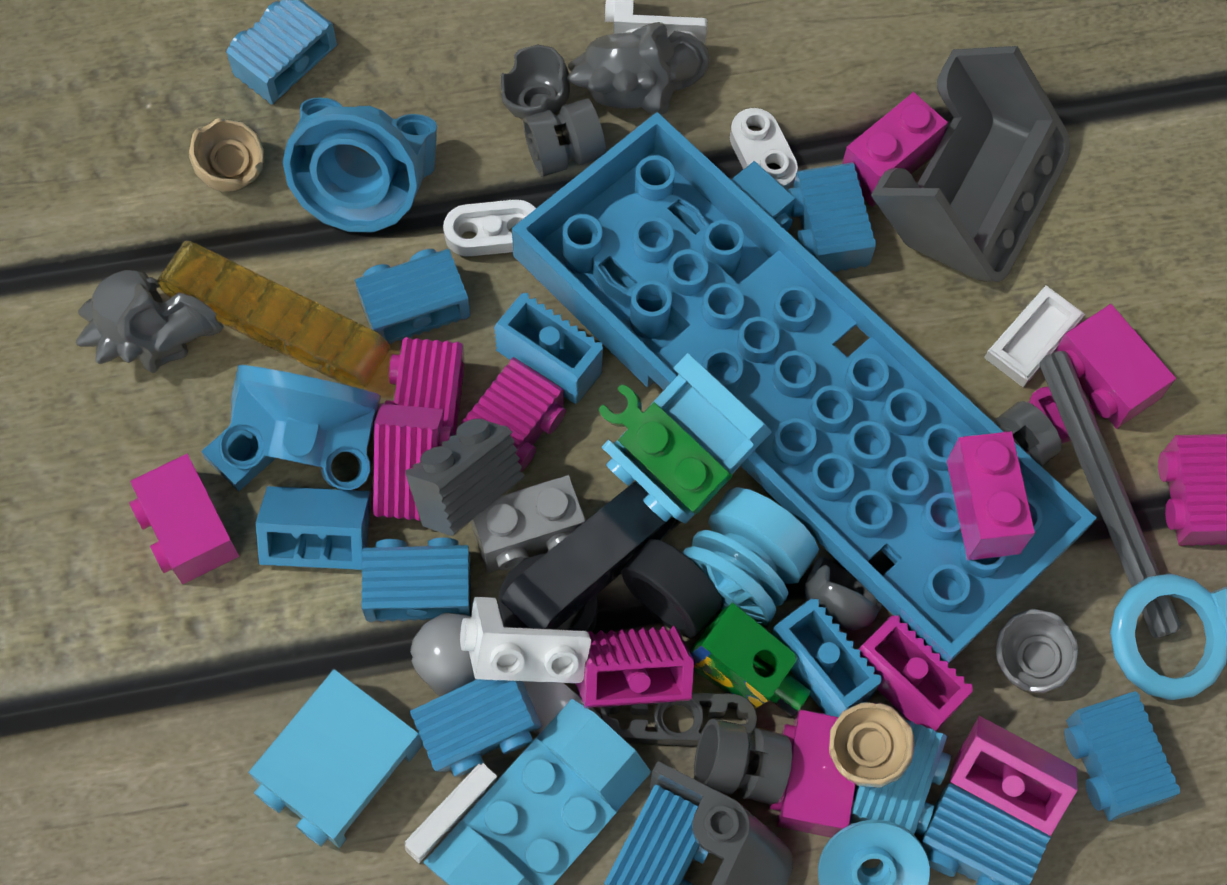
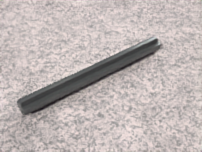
(1107, 487)

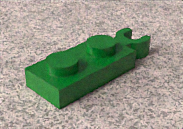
(668, 451)

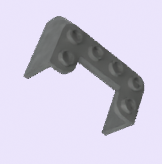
(987, 170)

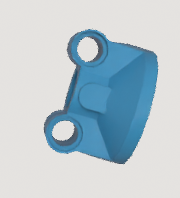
(351, 186)
(301, 420)

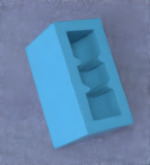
(313, 527)

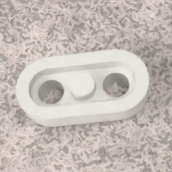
(763, 145)
(489, 221)

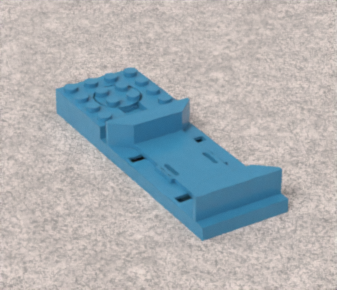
(681, 261)

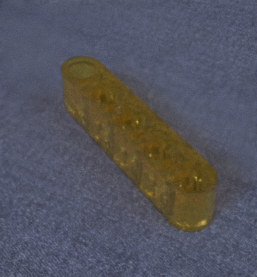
(276, 316)

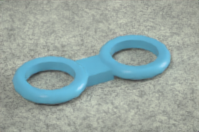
(1211, 610)

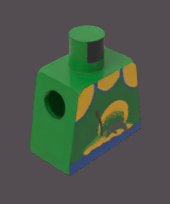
(730, 650)

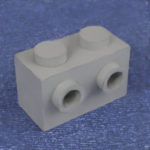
(527, 523)

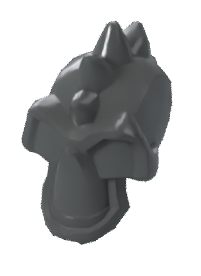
(640, 67)
(134, 321)

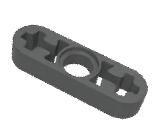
(663, 736)

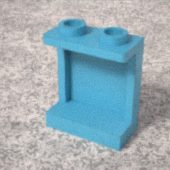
(709, 417)
(333, 759)

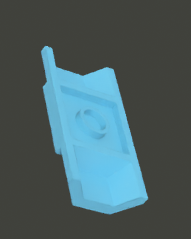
(543, 806)

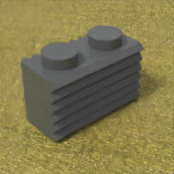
(464, 475)

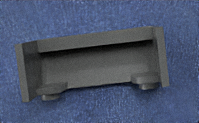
(730, 832)

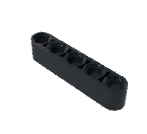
(585, 561)

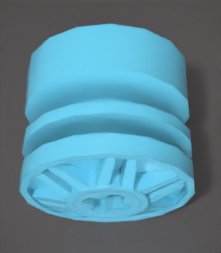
(753, 552)

